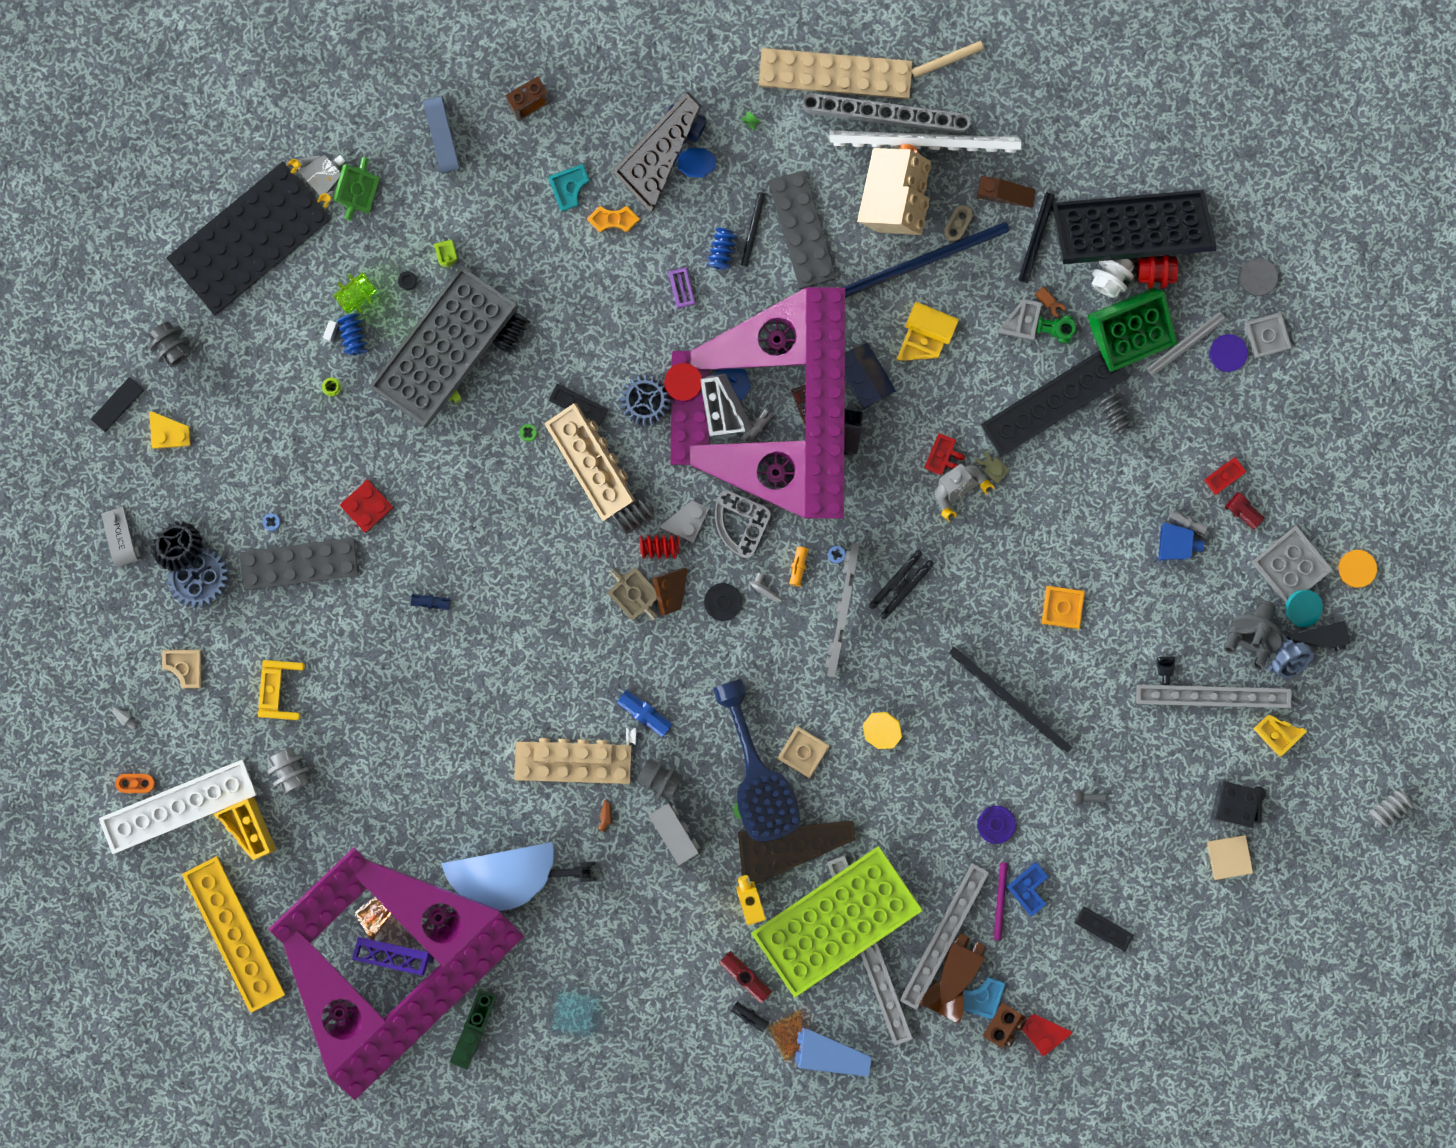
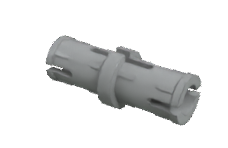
(757, 425)
(1187, 522)

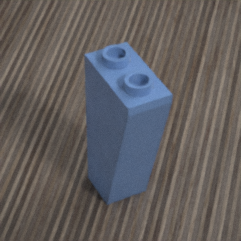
(828, 1055)

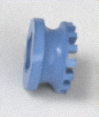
(277, 521)
(842, 552)

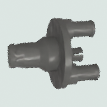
(1256, 634)

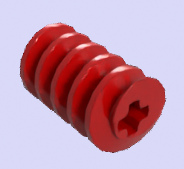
(659, 547)

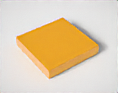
(1063, 607)

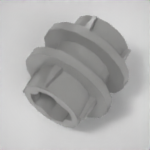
(288, 770)

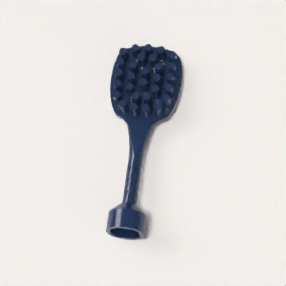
(764, 796)

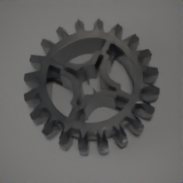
(177, 546)

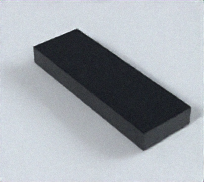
(564, 398)
(117, 404)
(1103, 928)

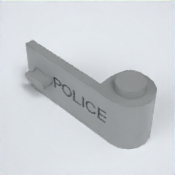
(119, 538)

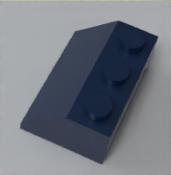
(866, 376)

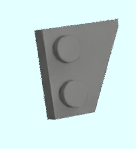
(687, 521)

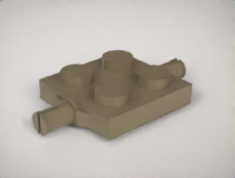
(633, 594)

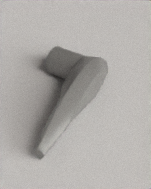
(757, 585)

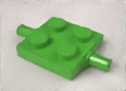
(356, 189)

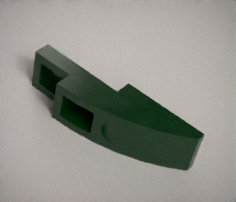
(473, 1029)

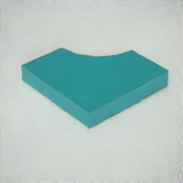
(567, 186)

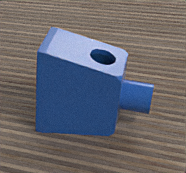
(1177, 543)

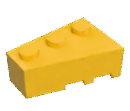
(248, 828)

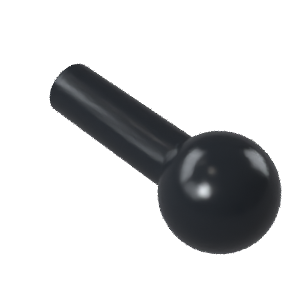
(1258, 818)

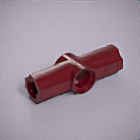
(754, 986)

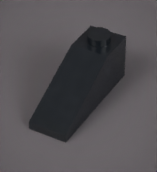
(1326, 637)

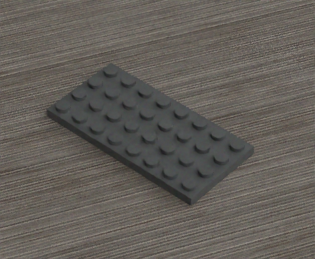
(443, 346)

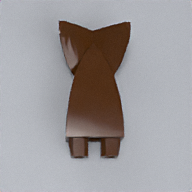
(958, 971)

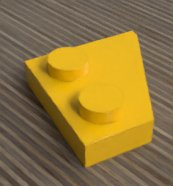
(919, 347)
(167, 432)
(1278, 734)

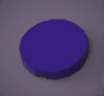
(1228, 353)
(996, 824)

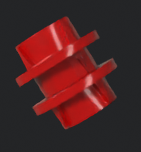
(1157, 269)

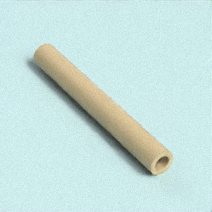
(947, 59)

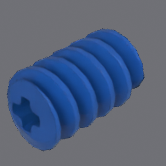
(722, 249)
(351, 334)

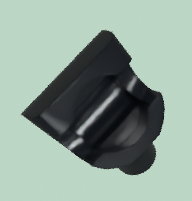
(1165, 667)

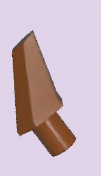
(606, 816)

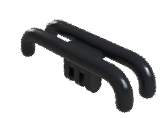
(901, 584)

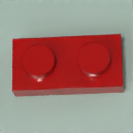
(1224, 476)

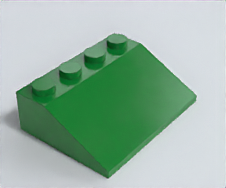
(1133, 328)

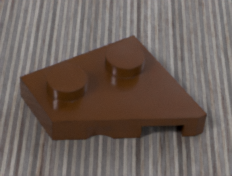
(670, 590)

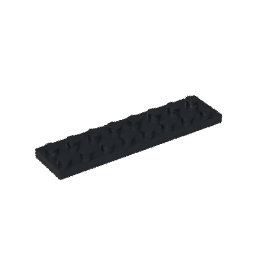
(1051, 403)

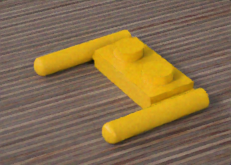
(271, 688)

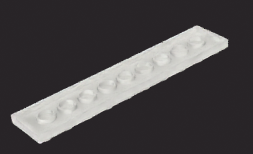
(933, 141)

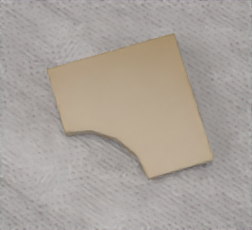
(185, 665)

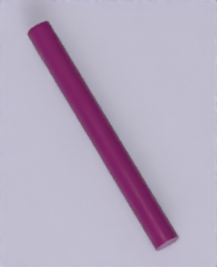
(1000, 901)

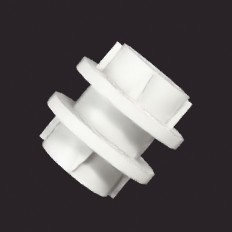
(1111, 278)

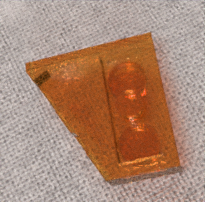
(372, 917)
(786, 1034)

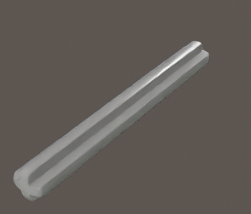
(1185, 344)

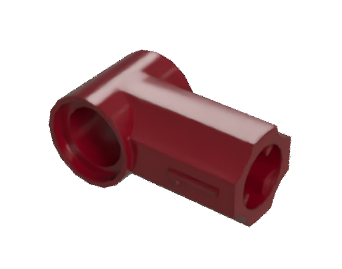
(1242, 509)

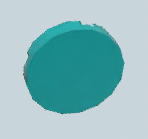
(1304, 608)

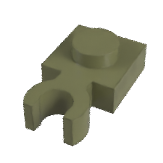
(994, 469)

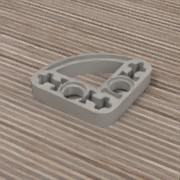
(751, 514)

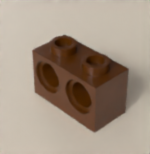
(999, 1023)

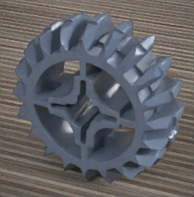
(638, 405)

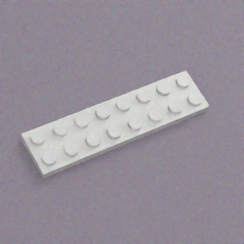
(177, 806)

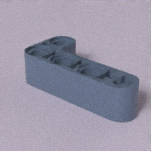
(441, 134)

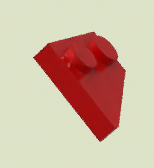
(1044, 1033)

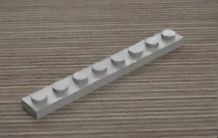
(1213, 696)
(944, 936)

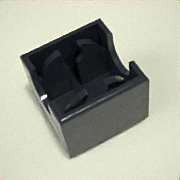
(852, 431)
(1236, 804)

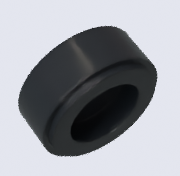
(407, 280)

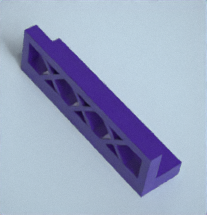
(392, 951)

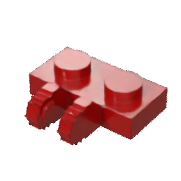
(940, 454)

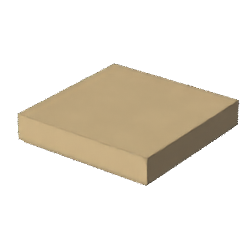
(803, 752)
(1229, 857)

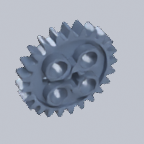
(208, 590)

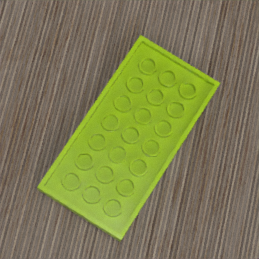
(836, 921)

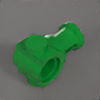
(1054, 328)

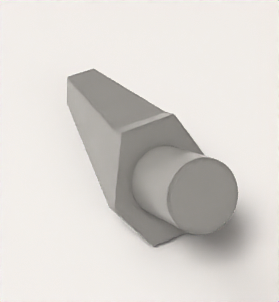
(124, 718)

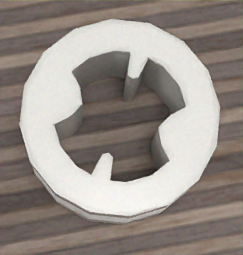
(631, 736)

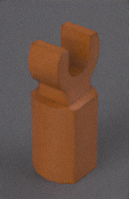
(1049, 301)

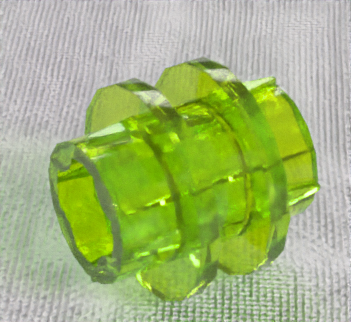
(355, 293)

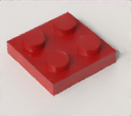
(366, 506)

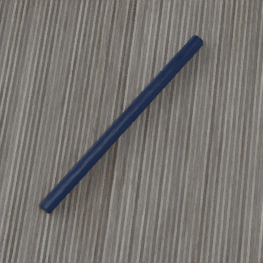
(926, 259)

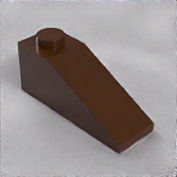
(1005, 192)

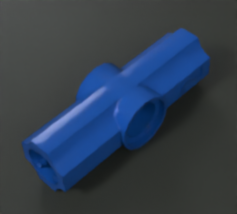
(644, 713)

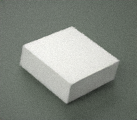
(330, 331)

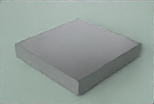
(1268, 335)

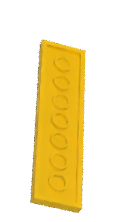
(233, 934)

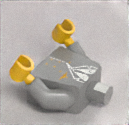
(320, 174)
(956, 484)

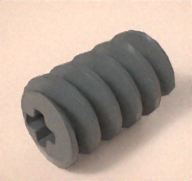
(1115, 414)
(634, 515)

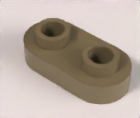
(958, 224)

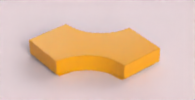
(622, 219)

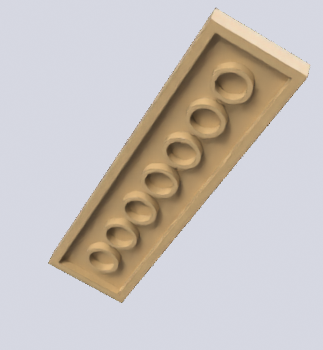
(835, 73)

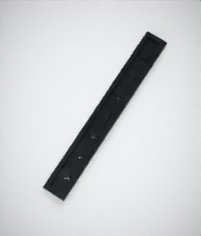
(1009, 699)

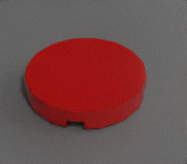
(683, 382)

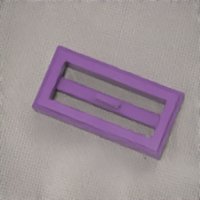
(685, 303)

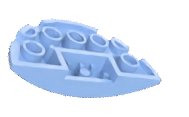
(502, 878)

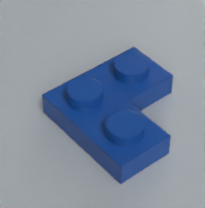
(1023, 888)

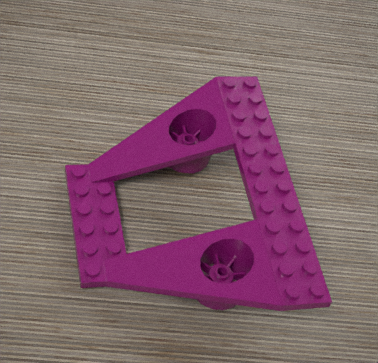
(818, 326)
(465, 948)

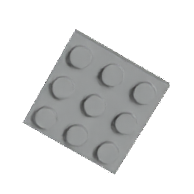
(1291, 564)

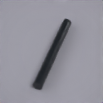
(753, 228)

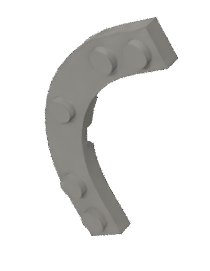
(842, 609)

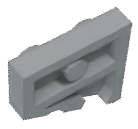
(1022, 321)

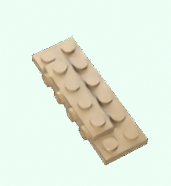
(591, 461)
(573, 761)

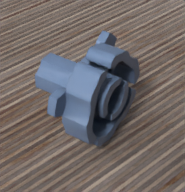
(1291, 658)

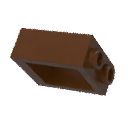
(527, 102)

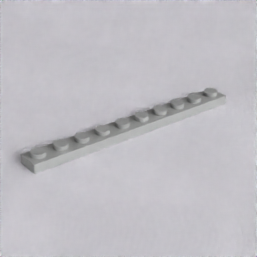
(880, 979)

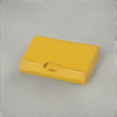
(931, 323)

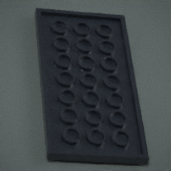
(1133, 226)
(248, 238)

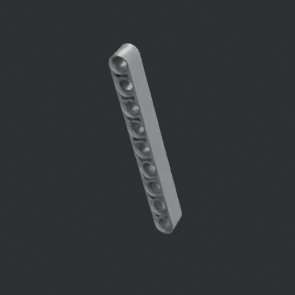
(895, 110)

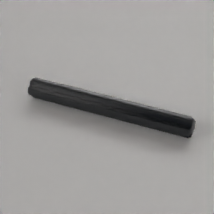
(1036, 237)

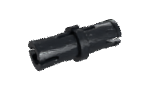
(749, 1016)

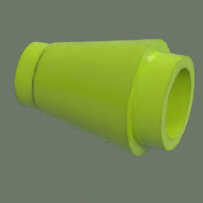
(328, 383)

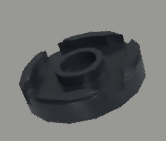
(726, 606)

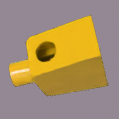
(750, 900)

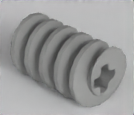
(1391, 808)

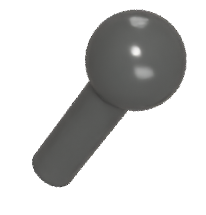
(1078, 797)

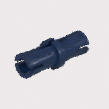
(430, 601)

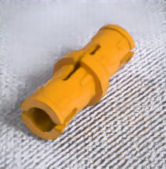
(798, 566)

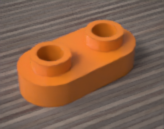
(135, 783)

